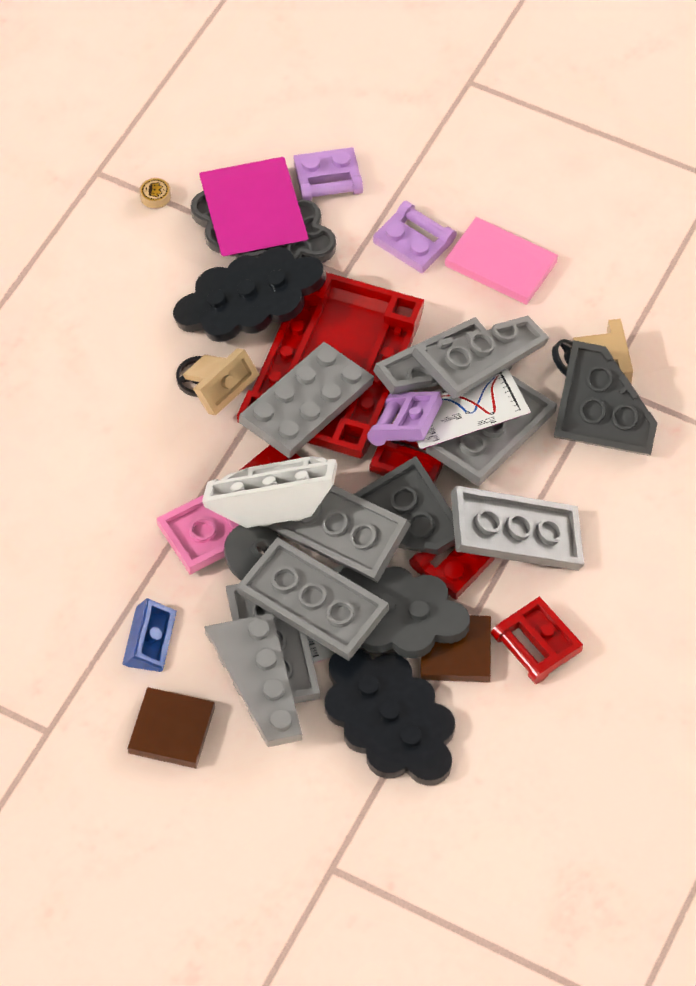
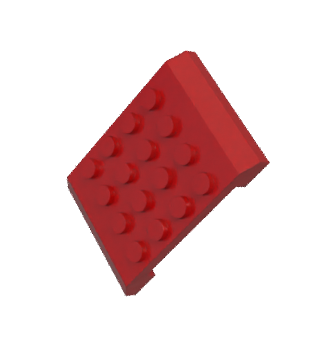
(362, 325)

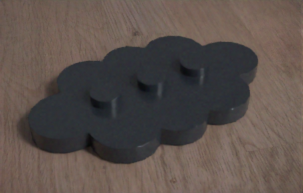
(249, 294)
(390, 717)

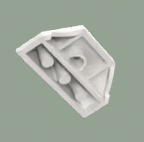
(272, 491)

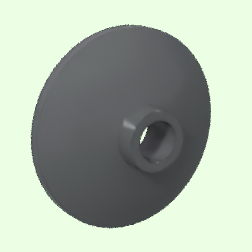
(242, 545)

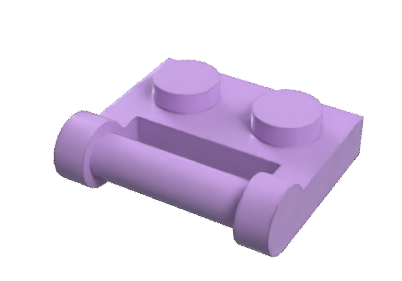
(325, 168)
(408, 243)
(414, 418)

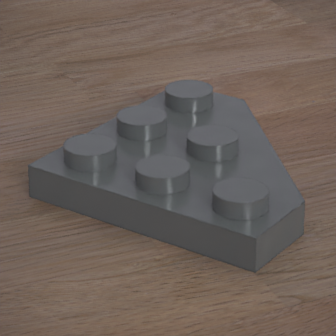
(602, 404)
(415, 497)

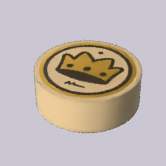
(155, 193)

